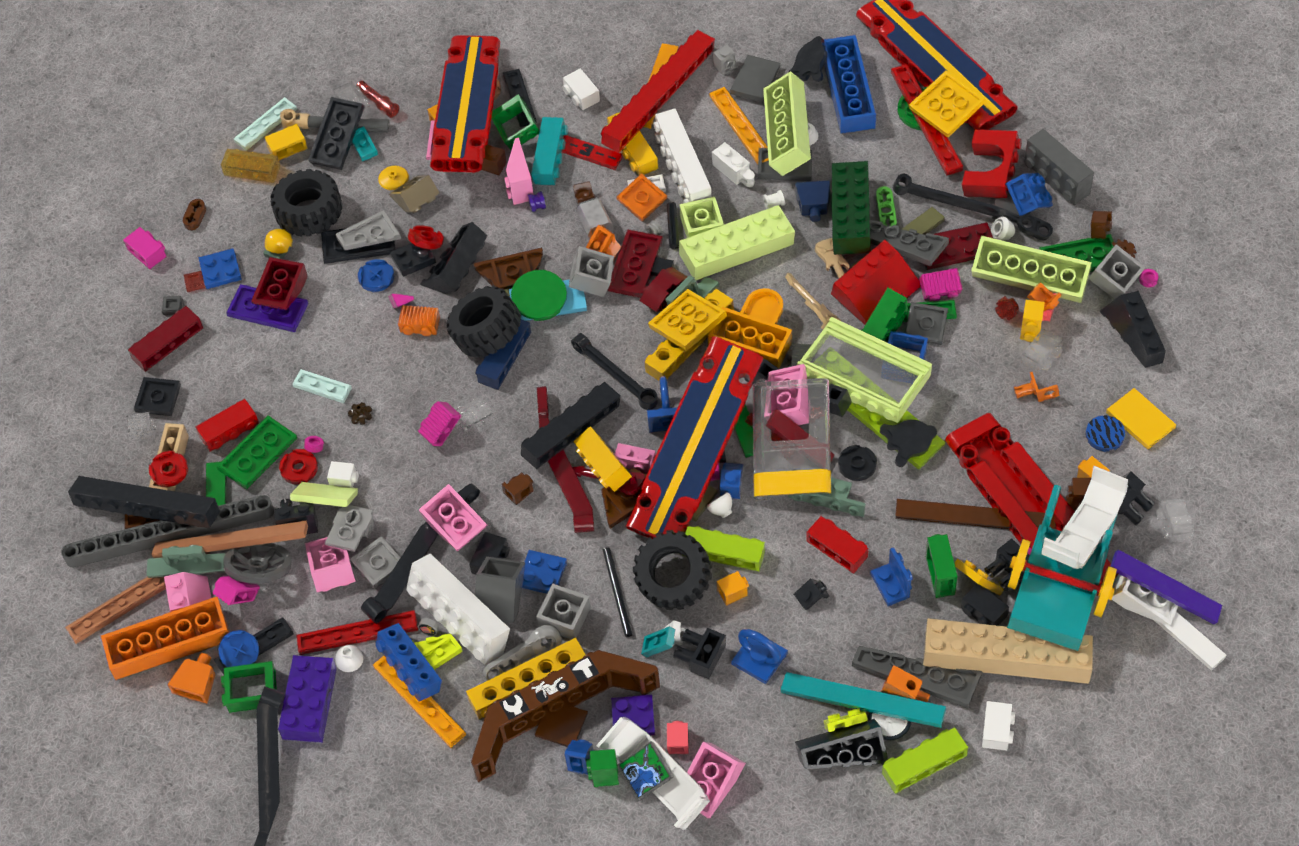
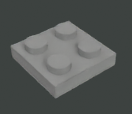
(376, 562)

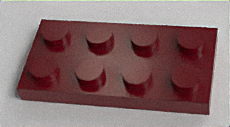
(961, 246)
(635, 263)

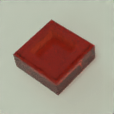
(194, 281)

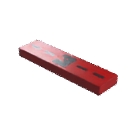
(592, 152)

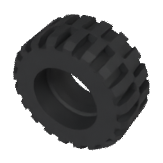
(302, 187)
(483, 321)
(657, 549)

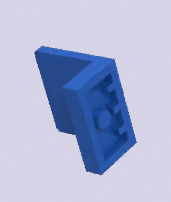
(1029, 193)
(893, 579)

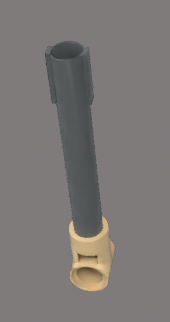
(305, 121)

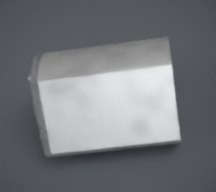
(593, 214)

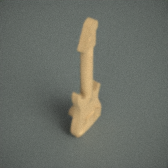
(825, 251)
(821, 310)

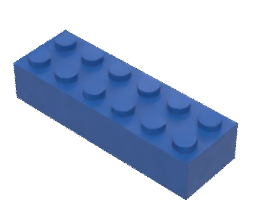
(849, 85)

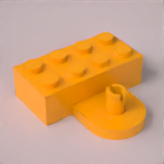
(757, 326)

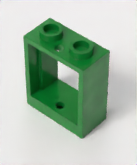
(515, 106)
(941, 565)
(250, 702)

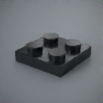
(412, 258)
(157, 396)

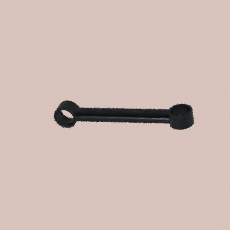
(584, 346)

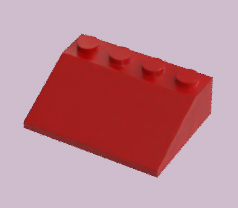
(867, 281)

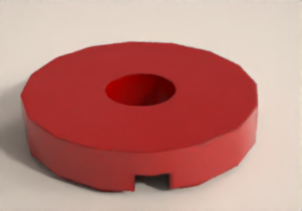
(425, 237)
(304, 474)
(172, 477)

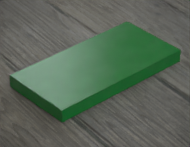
(1087, 249)
(257, 452)

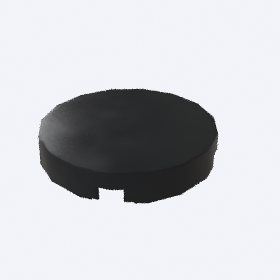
(857, 463)

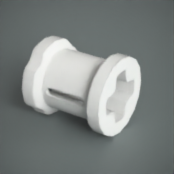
(774, 199)

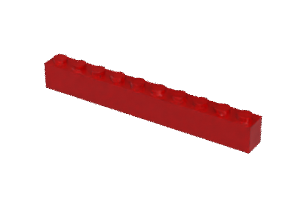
(657, 91)

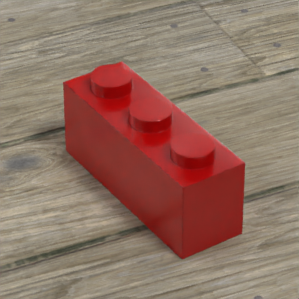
(227, 425)
(837, 544)

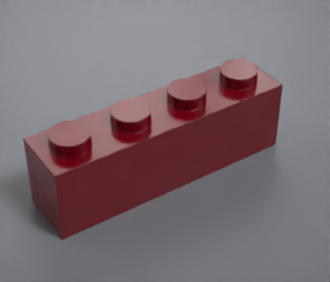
(165, 338)

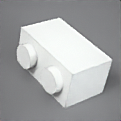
(581, 89)
(997, 725)

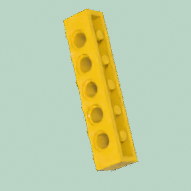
(675, 357)
(515, 677)

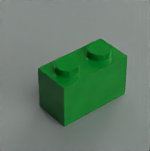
(603, 768)

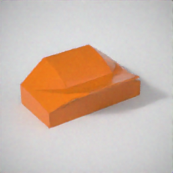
(604, 242)

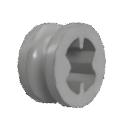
(654, 228)

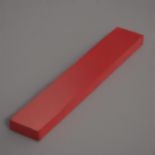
(352, 633)

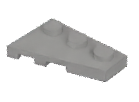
(368, 232)

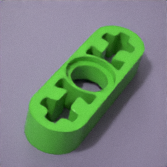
(889, 203)

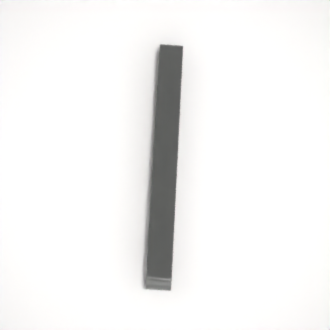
(158, 530)

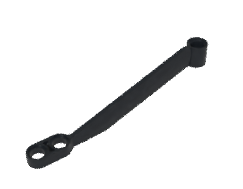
(972, 205)
(378, 606)
(267, 761)

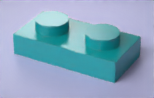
(364, 144)
(658, 641)

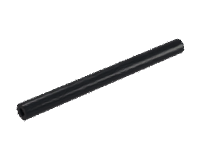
(617, 592)

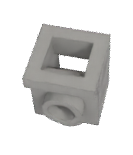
(724, 60)

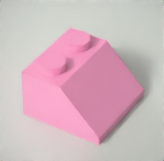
(186, 589)

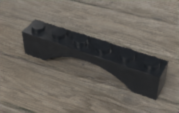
(838, 396)

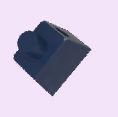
(813, 198)

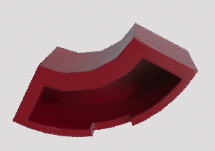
(660, 288)

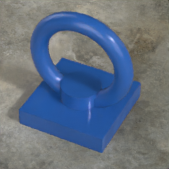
(661, 418)
(758, 655)

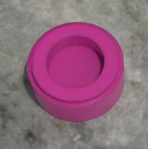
(1148, 278)
(313, 444)

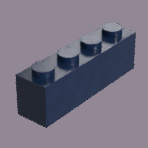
(497, 365)

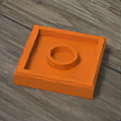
(641, 197)

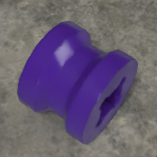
(536, 201)

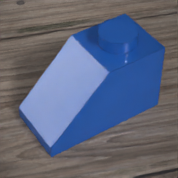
(731, 479)
(576, 755)

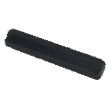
(672, 225)

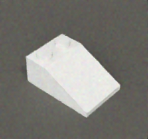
(1143, 601)

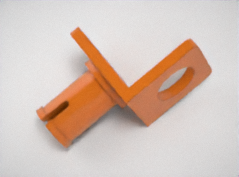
(1032, 388)

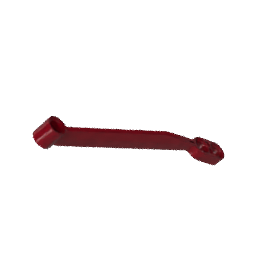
(566, 476)

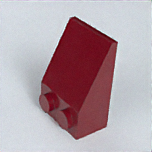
(280, 283)

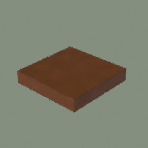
(561, 725)

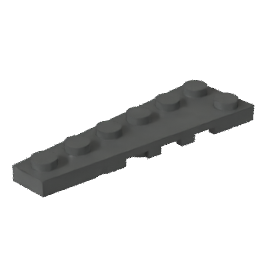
(909, 243)
(947, 684)

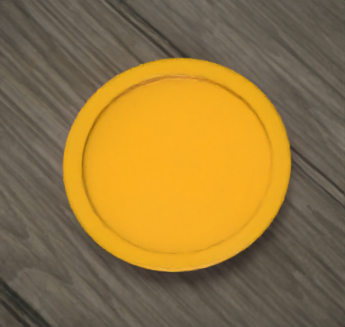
(393, 177)

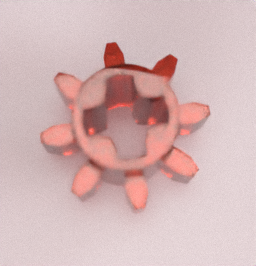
(1007, 308)

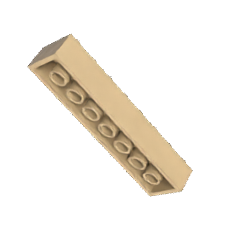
(1004, 652)

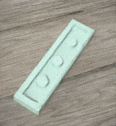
(263, 125)

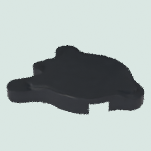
(810, 60)
(909, 438)

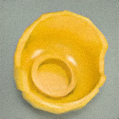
(278, 241)

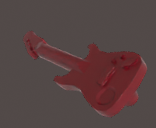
(630, 487)

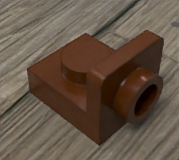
(583, 192)

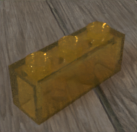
(250, 165)

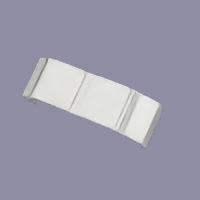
(1089, 521)
(680, 794)

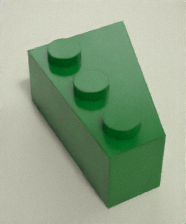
(887, 315)

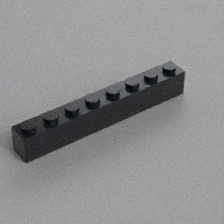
(144, 501)

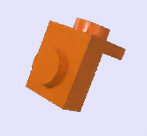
(1042, 294)

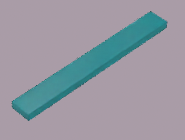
(863, 699)

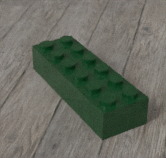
(850, 208)

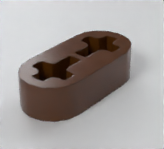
(197, 215)

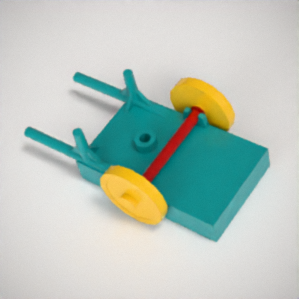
(1056, 597)

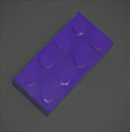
(307, 698)

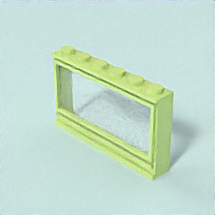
(869, 368)

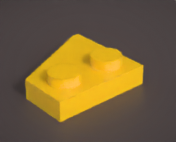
(979, 576)

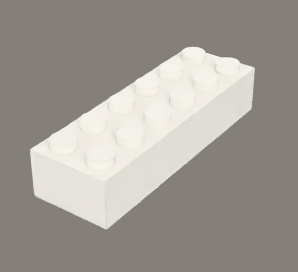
(681, 157)
(457, 609)

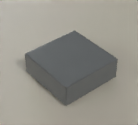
(171, 304)

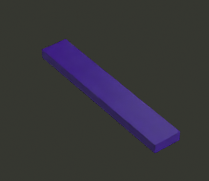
(1166, 587)

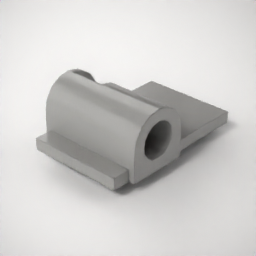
(349, 527)

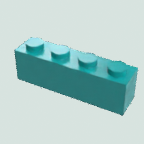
(549, 150)

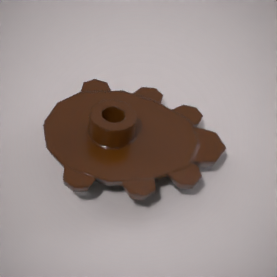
(1127, 247)

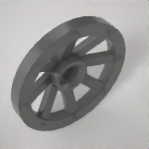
(257, 569)

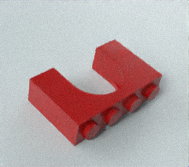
(993, 182)

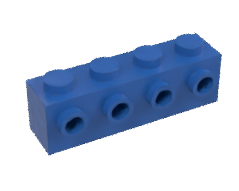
(408, 662)

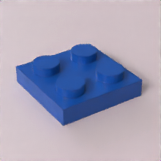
(220, 268)
(542, 571)

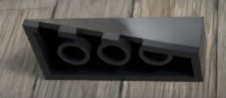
(456, 260)
(1136, 328)
(844, 747)

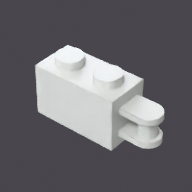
(733, 165)

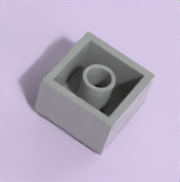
(591, 271)
(1116, 272)
(564, 610)

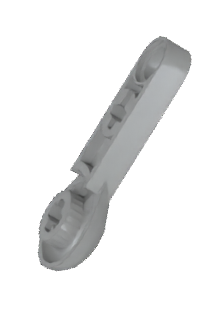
(527, 650)

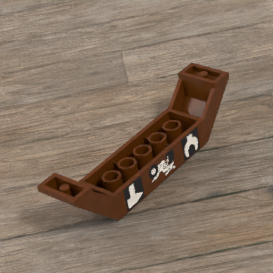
(569, 686)

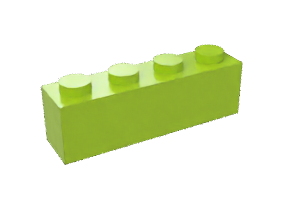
(729, 549)
(924, 760)

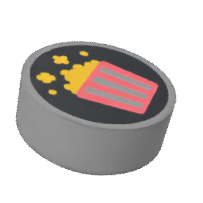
(428, 627)

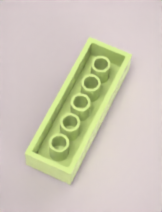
(786, 124)
(736, 242)
(1027, 267)

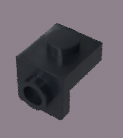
(811, 593)

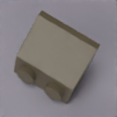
(415, 193)

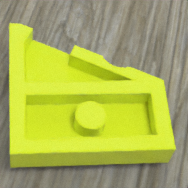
(439, 649)
(836, 721)

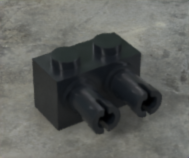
(1135, 493)
(297, 513)
(1003, 561)
(707, 654)

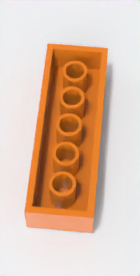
(165, 638)

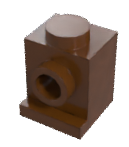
(1101, 223)
(518, 488)

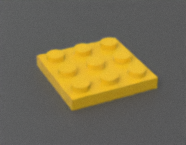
(947, 103)
(687, 319)

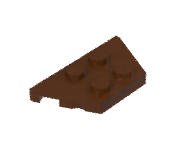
(505, 270)
(620, 505)

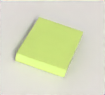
(324, 494)

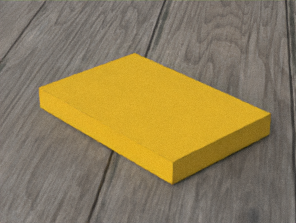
(1141, 418)

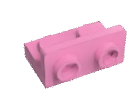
(635, 457)

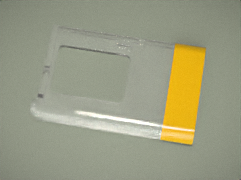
(793, 464)

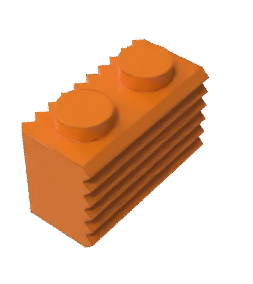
(419, 320)

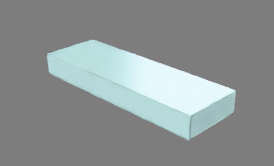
(322, 386)

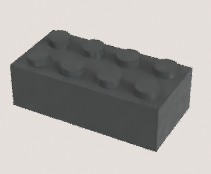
(1058, 167)

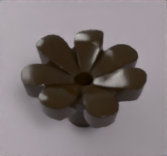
(360, 413)

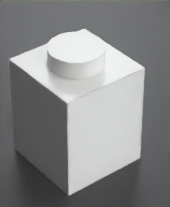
(342, 474)

